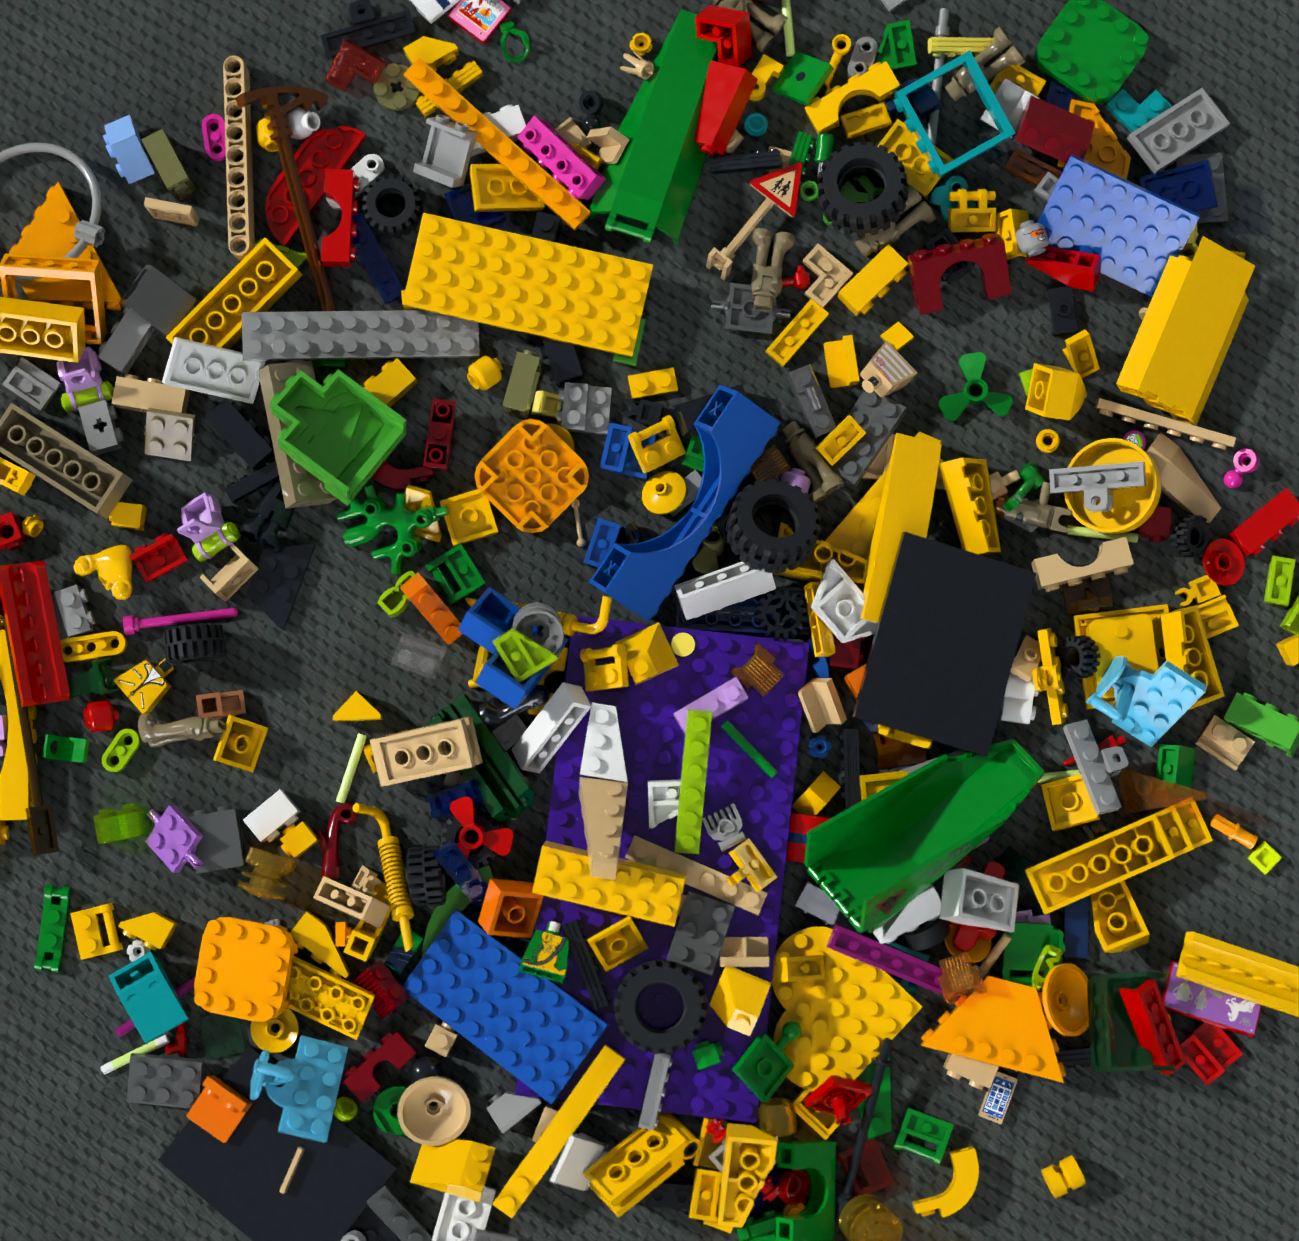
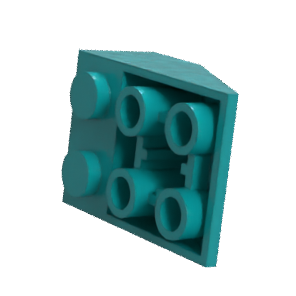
(148, 997)

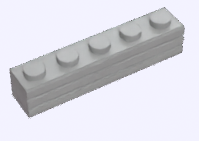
(655, 1091)

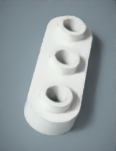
(365, 174)

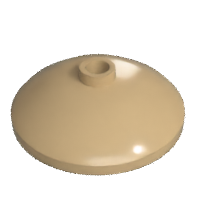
(436, 1123)

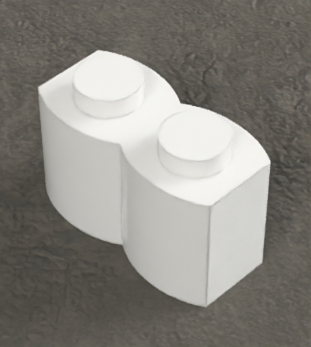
(1018, 701)

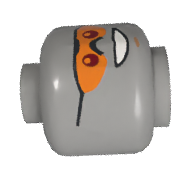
(1031, 238)

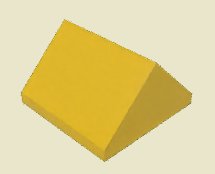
(240, 743)
(617, 943)

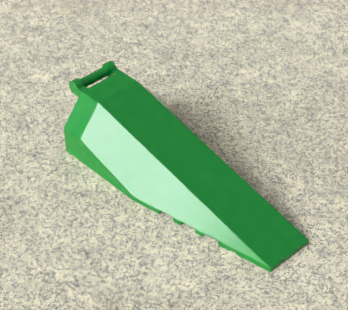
(661, 160)

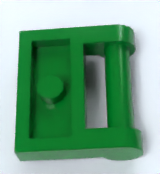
(462, 570)
(926, 1128)

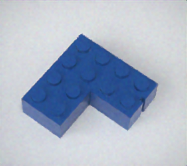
(486, 621)

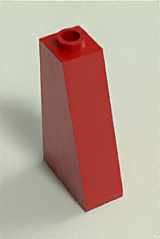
(722, 105)

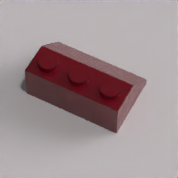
(1053, 130)

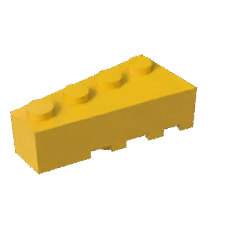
(971, 504)

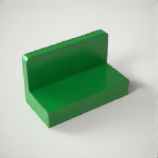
(1175, 764)

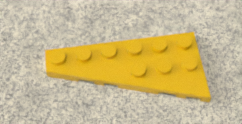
(858, 527)

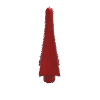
(1107, 743)

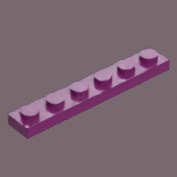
(885, 958)

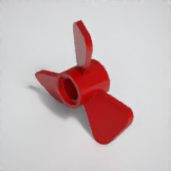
(496, 840)

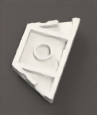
(841, 604)

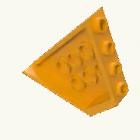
(53, 235)
(1000, 1029)

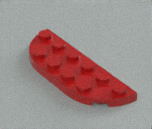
(320, 151)

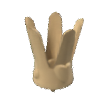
(643, 68)

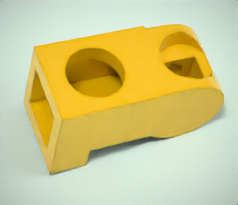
(764, 72)

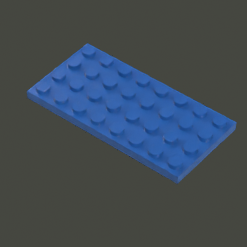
(506, 1013)

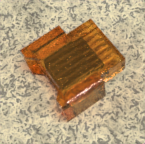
(769, 465)
(759, 671)
(959, 977)

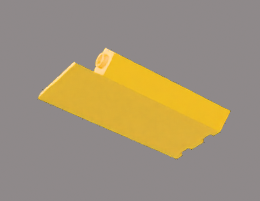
(1187, 331)

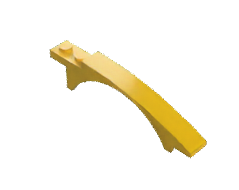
(558, 1131)

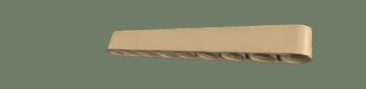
(240, 169)

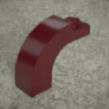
(399, 479)

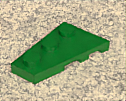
(881, 1117)

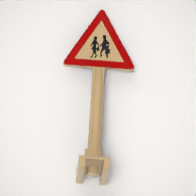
(780, 190)

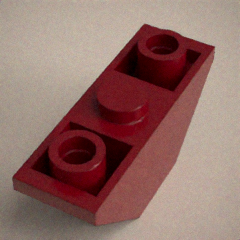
(440, 434)

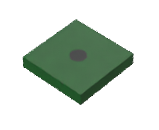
(802, 78)

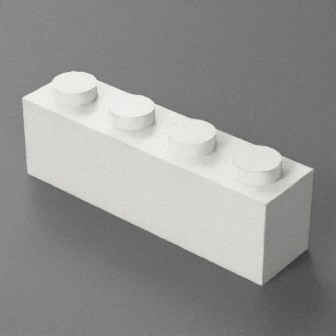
(722, 589)
(551, 727)

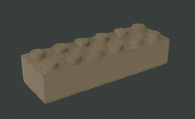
(61, 462)
(297, 484)

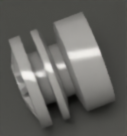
(537, 615)

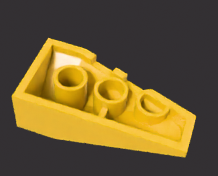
(1118, 919)
(746, 1163)

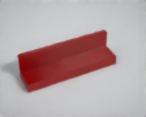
(1153, 1025)

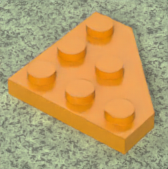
(1104, 147)

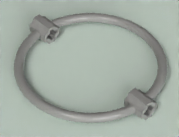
(85, 232)

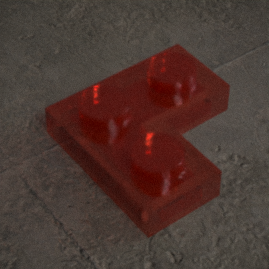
(353, 60)

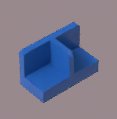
(601, 542)

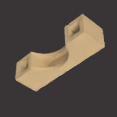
(1053, 571)

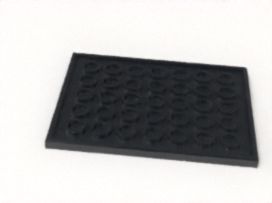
(944, 644)
(249, 1169)

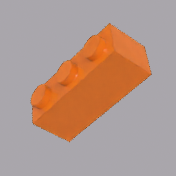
(432, 608)

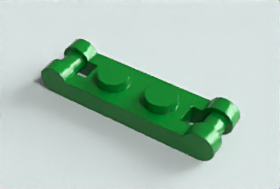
(53, 928)

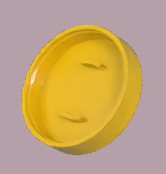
(1130, 505)

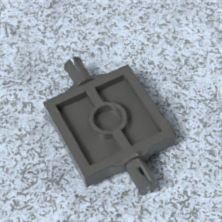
(742, 315)

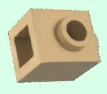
(442, 1039)

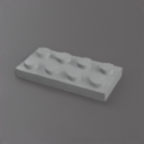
(1178, 130)

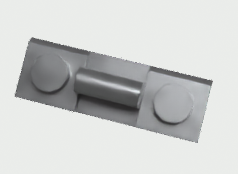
(811, 402)

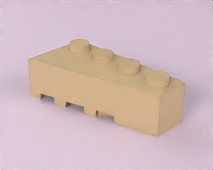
(603, 818)

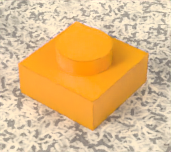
(342, 933)

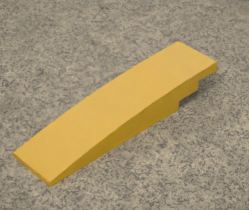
(903, 508)
(1118, 856)

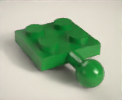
(764, 1063)

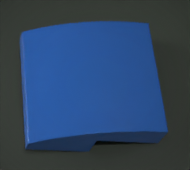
(618, 452)

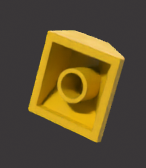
(648, 653)
(739, 999)

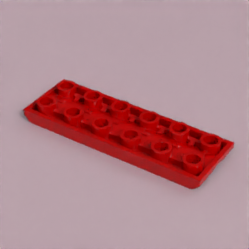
(33, 634)

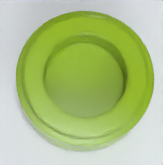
(345, 1109)

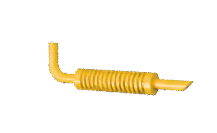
(570, 622)
(394, 873)

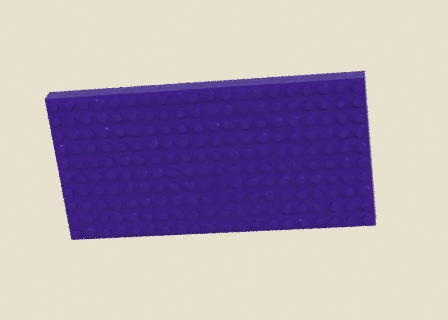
(653, 752)

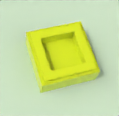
(1264, 857)

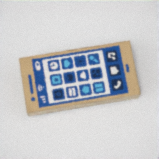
(998, 1098)

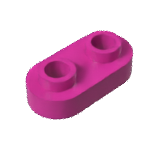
(214, 138)

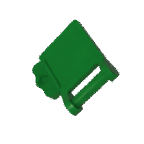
(1026, 947)

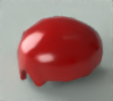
(793, 1186)

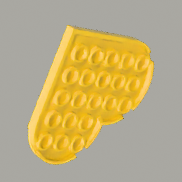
(838, 1015)

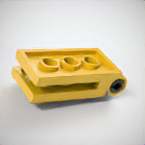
(641, 1163)

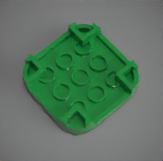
(1091, 49)

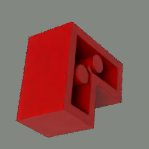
(730, 31)

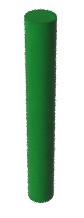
(749, 749)

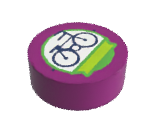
(1135, 437)

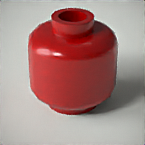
(100, 716)

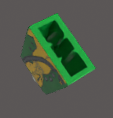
(547, 954)

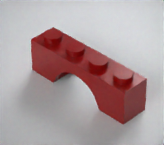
(338, 247)

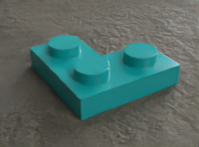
(1135, 115)

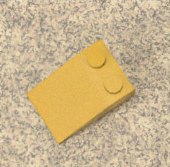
(454, 1168)

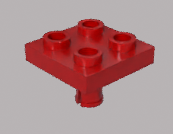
(838, 1097)

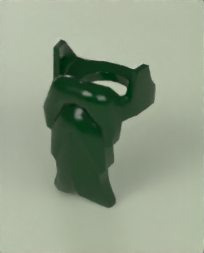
(97, 680)

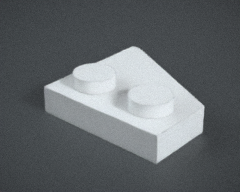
(662, 800)

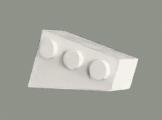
(603, 746)

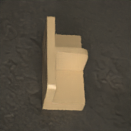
(744, 952)

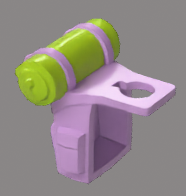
(83, 382)
(206, 527)

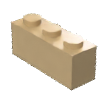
(141, 395)
(351, 902)

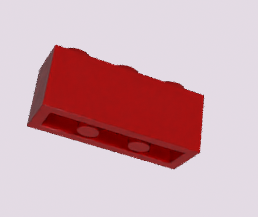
(1266, 523)

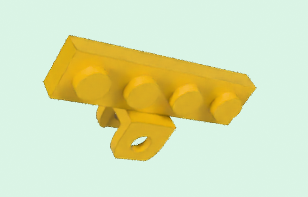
(1049, 676)

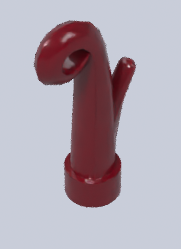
(330, 843)

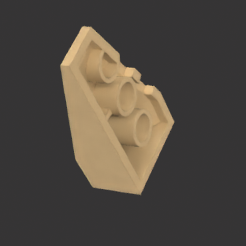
(1181, 480)

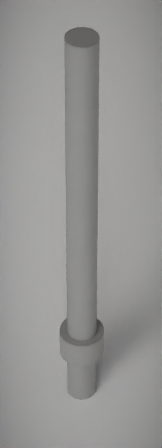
(942, 30)

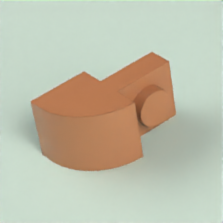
(221, 704)

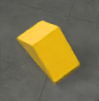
(357, 709)
(816, 795)

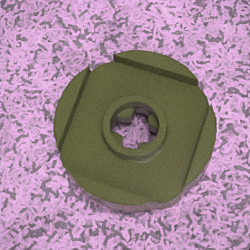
(383, 89)

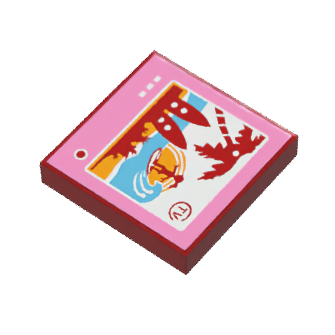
(479, 17)

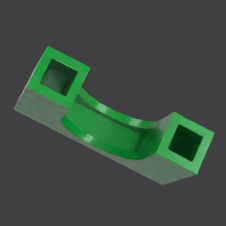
(818, 1217)

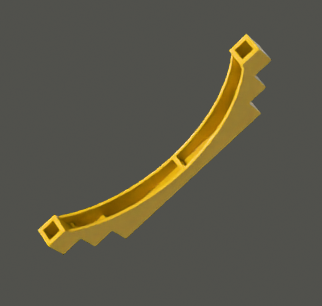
(14, 777)

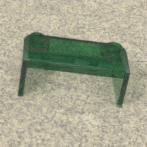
(1110, 1027)

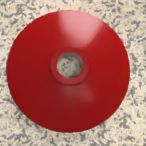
(1230, 558)

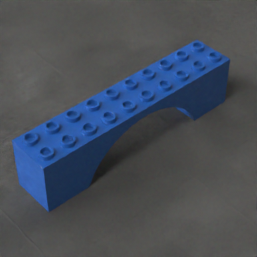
(731, 439)

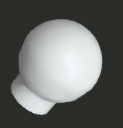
(302, 122)

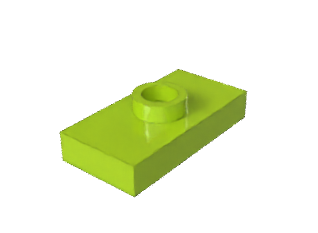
(1279, 581)

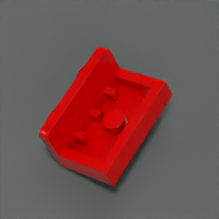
(159, 557)

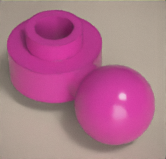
(1234, 478)

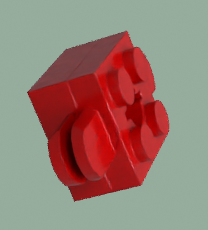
(967, 935)

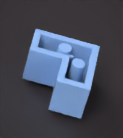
(126, 145)

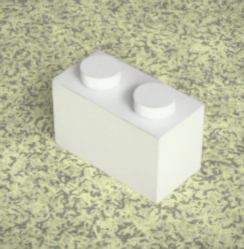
(272, 816)

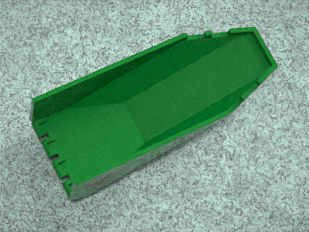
(916, 830)

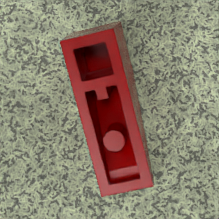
(1068, 266)

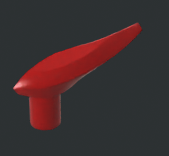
(181, 1042)

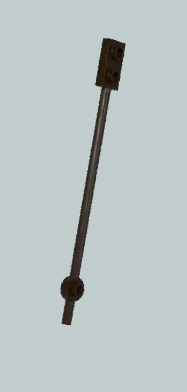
(41, 816)

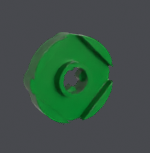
(383, 1109)

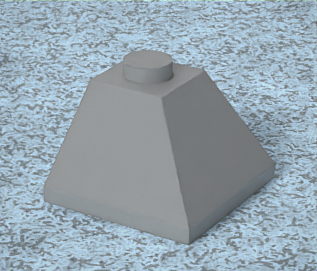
(510, 1108)

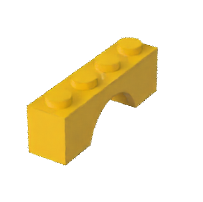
(877, 82)

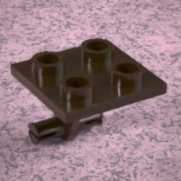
(1088, 595)

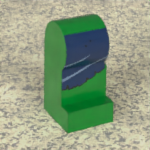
(398, 958)

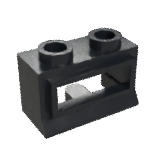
(950, 239)

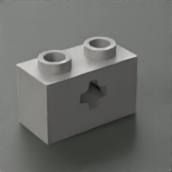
(92, 417)

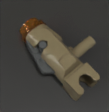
(1033, 514)

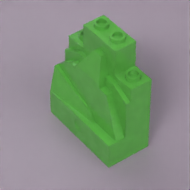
(336, 430)

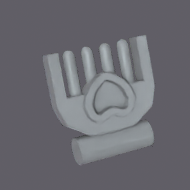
(726, 830)

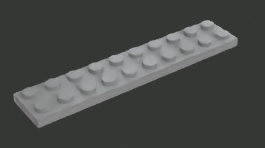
(357, 335)

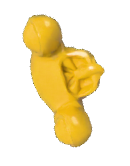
(113, 569)

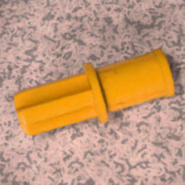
(1233, 831)

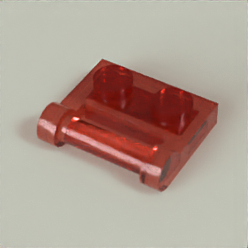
(872, 1165)

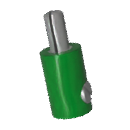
(824, 148)

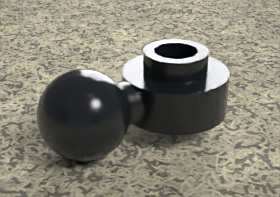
(585, 103)

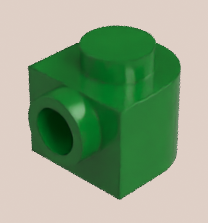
(707, 1054)

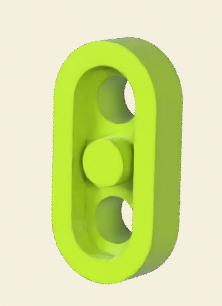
(121, 750)

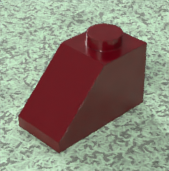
(1157, 525)

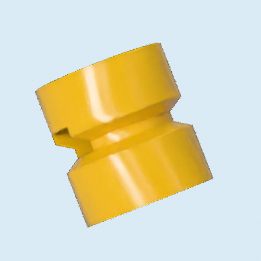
(1063, 1176)

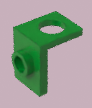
(67, 748)

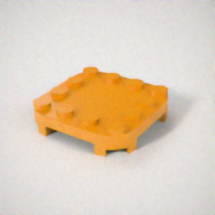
(531, 476)
(244, 969)

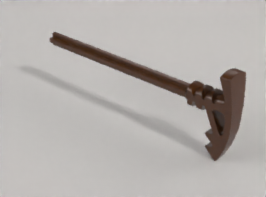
(281, 135)

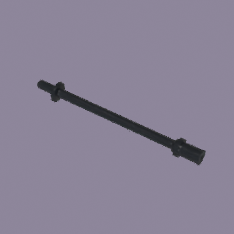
(881, 1063)

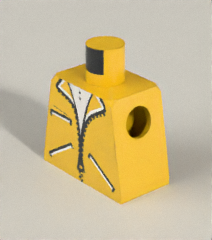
(145, 684)

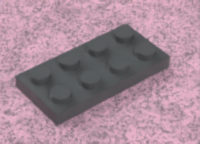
(879, 419)

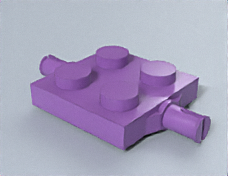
(174, 838)

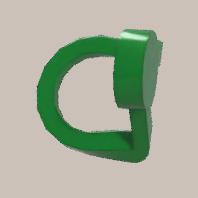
(507, 28)

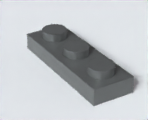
(397, 1216)

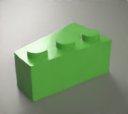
(1264, 722)

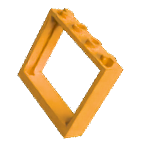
(58, 268)

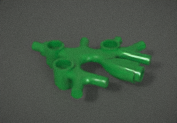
(398, 517)

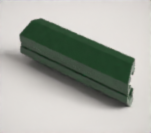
(498, 778)

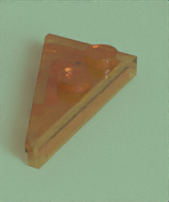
(1148, 793)

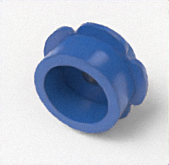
(819, 740)

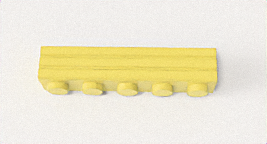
(957, 45)

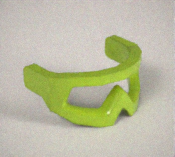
(1037, 980)

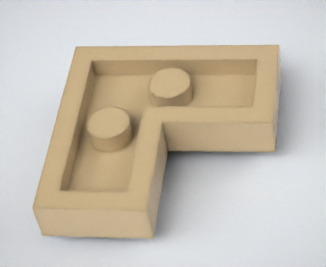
(831, 275)

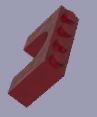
(928, 267)

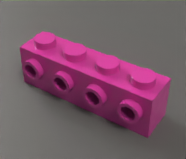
(561, 158)

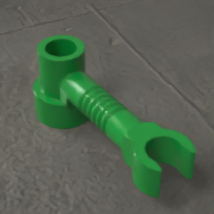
(1031, 479)

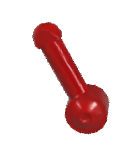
(799, 279)

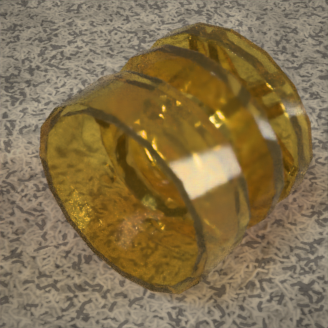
(267, 873)
(869, 1220)

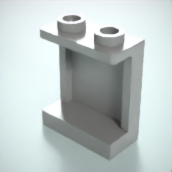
(447, 152)

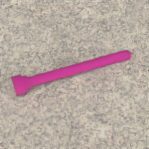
(132, 625)

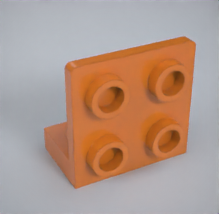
(219, 1109)

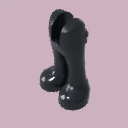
(497, 713)

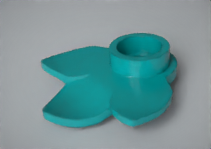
(940, 195)

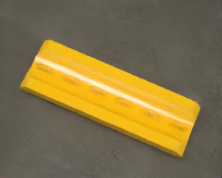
(1240, 972)
(328, 998)

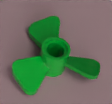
(972, 368)

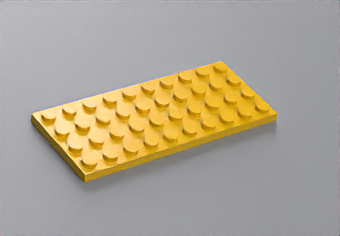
(527, 285)

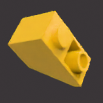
(432, 52)
(152, 928)

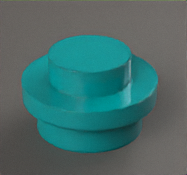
(756, 124)

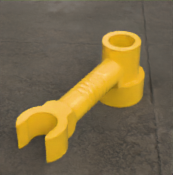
(837, 55)

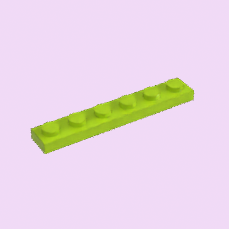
(693, 781)

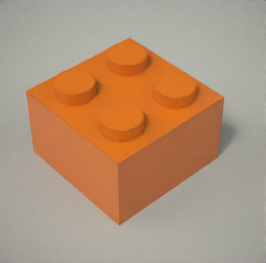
(510, 908)

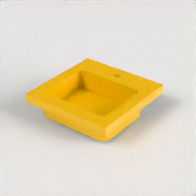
(1125, 633)

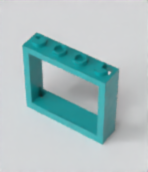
(986, 94)

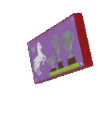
(1210, 1005)

